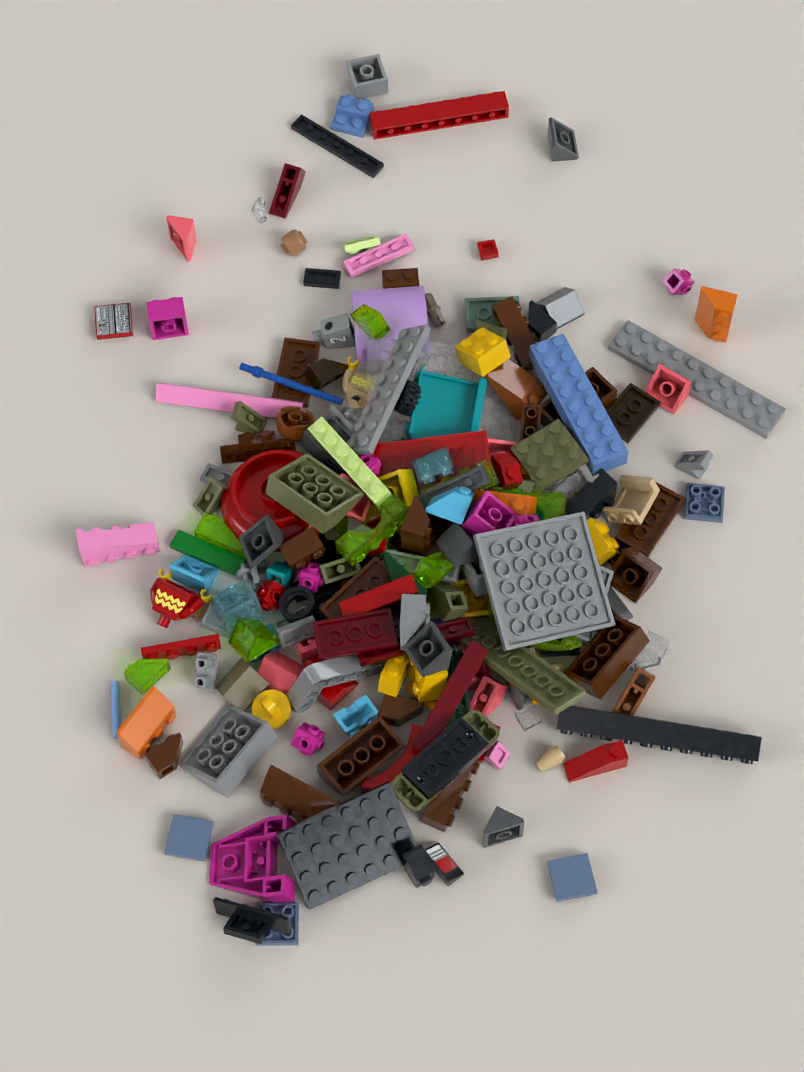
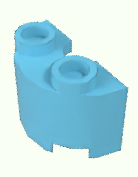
(356, 716)

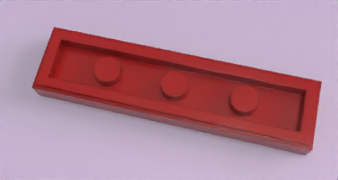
(379, 597)

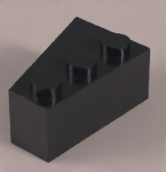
(594, 497)

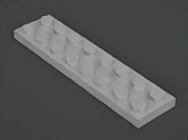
(388, 389)

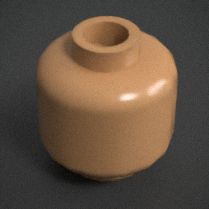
(293, 242)

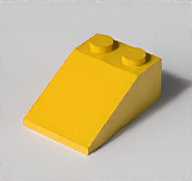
(399, 483)

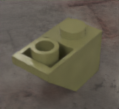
(449, 601)

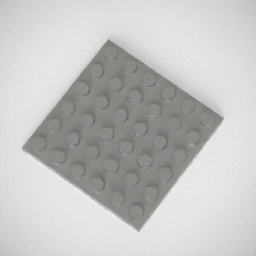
(544, 581)

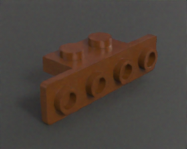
(252, 444)

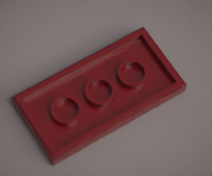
(355, 634)

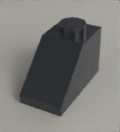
(540, 322)
(418, 866)

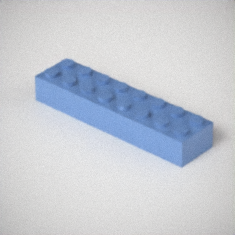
(578, 403)

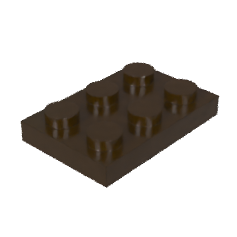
(632, 411)

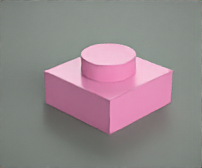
(497, 755)

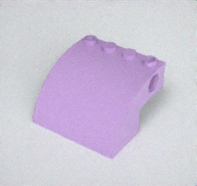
(399, 306)

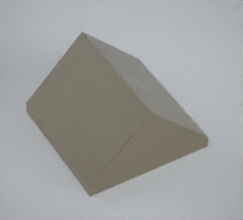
(242, 685)

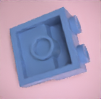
(352, 115)

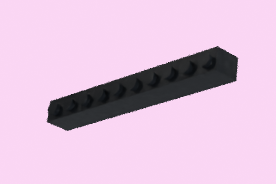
(661, 733)

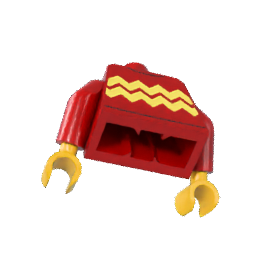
(174, 600)

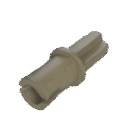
(434, 310)

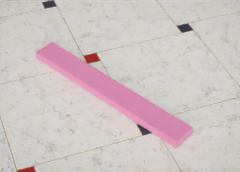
(219, 399)

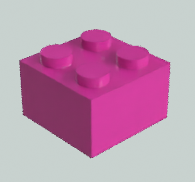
(167, 318)
(488, 515)

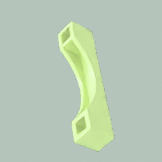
(350, 462)

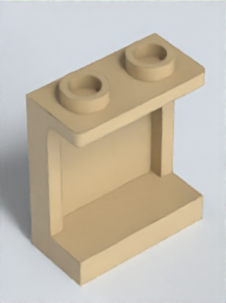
(633, 500)

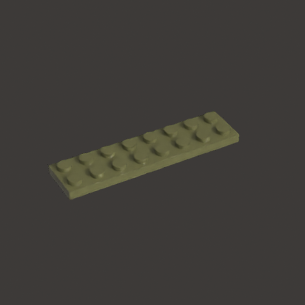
(525, 669)

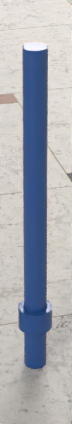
(259, 372)

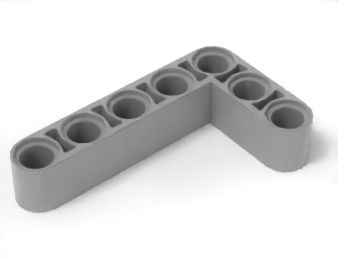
(326, 674)

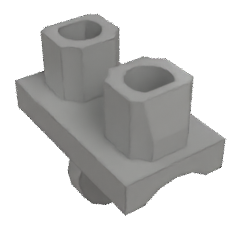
(350, 414)
(256, 578)
(206, 670)

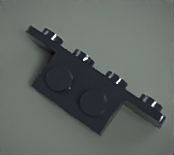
(249, 922)

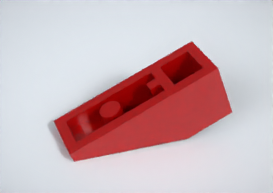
(597, 761)

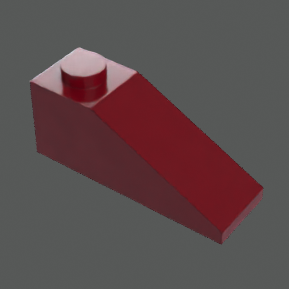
(287, 190)

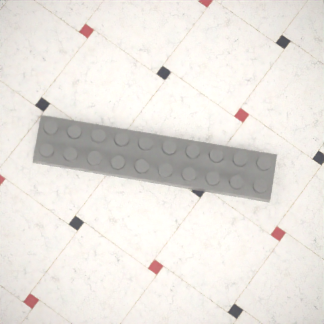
(707, 384)

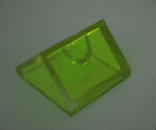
(251, 639)

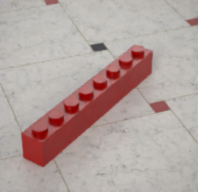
(439, 115)

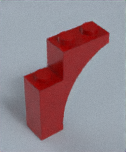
(388, 775)

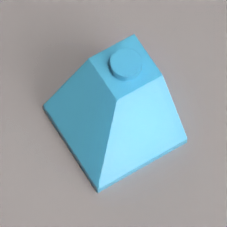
(452, 504)

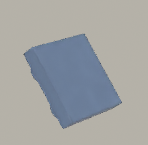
(704, 502)
(189, 838)
(572, 877)
(278, 938)

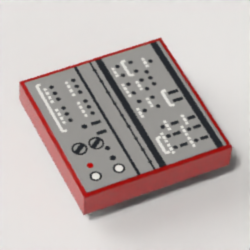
(113, 321)

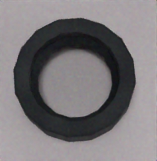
(290, 595)

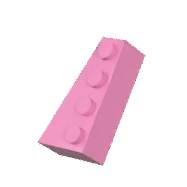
(116, 543)

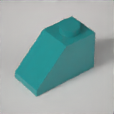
(281, 573)

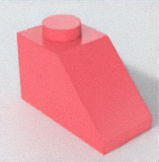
(488, 695)

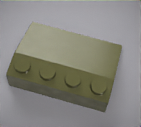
(313, 492)

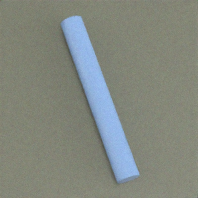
(115, 707)

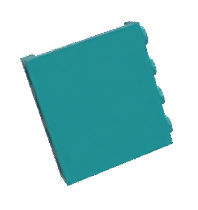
(445, 406)

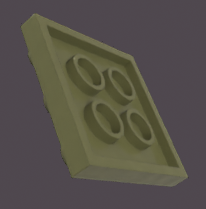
(549, 454)

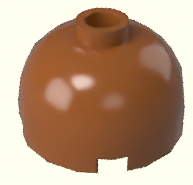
(293, 421)

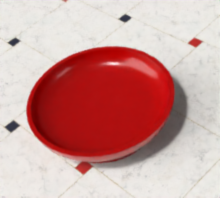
(246, 498)

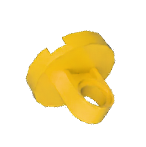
(272, 707)

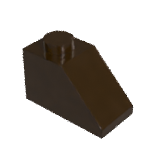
(324, 372)

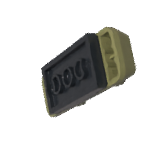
(444, 759)

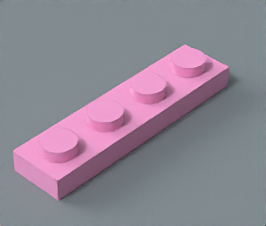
(378, 255)

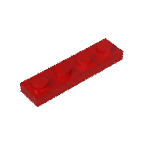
(181, 648)

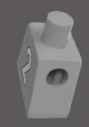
(336, 332)

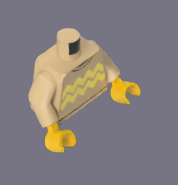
(355, 385)

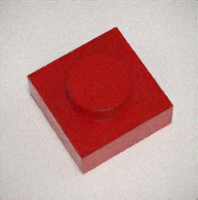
(487, 249)

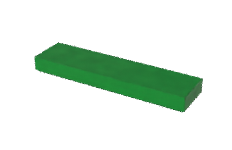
(207, 552)

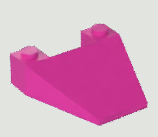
(248, 862)

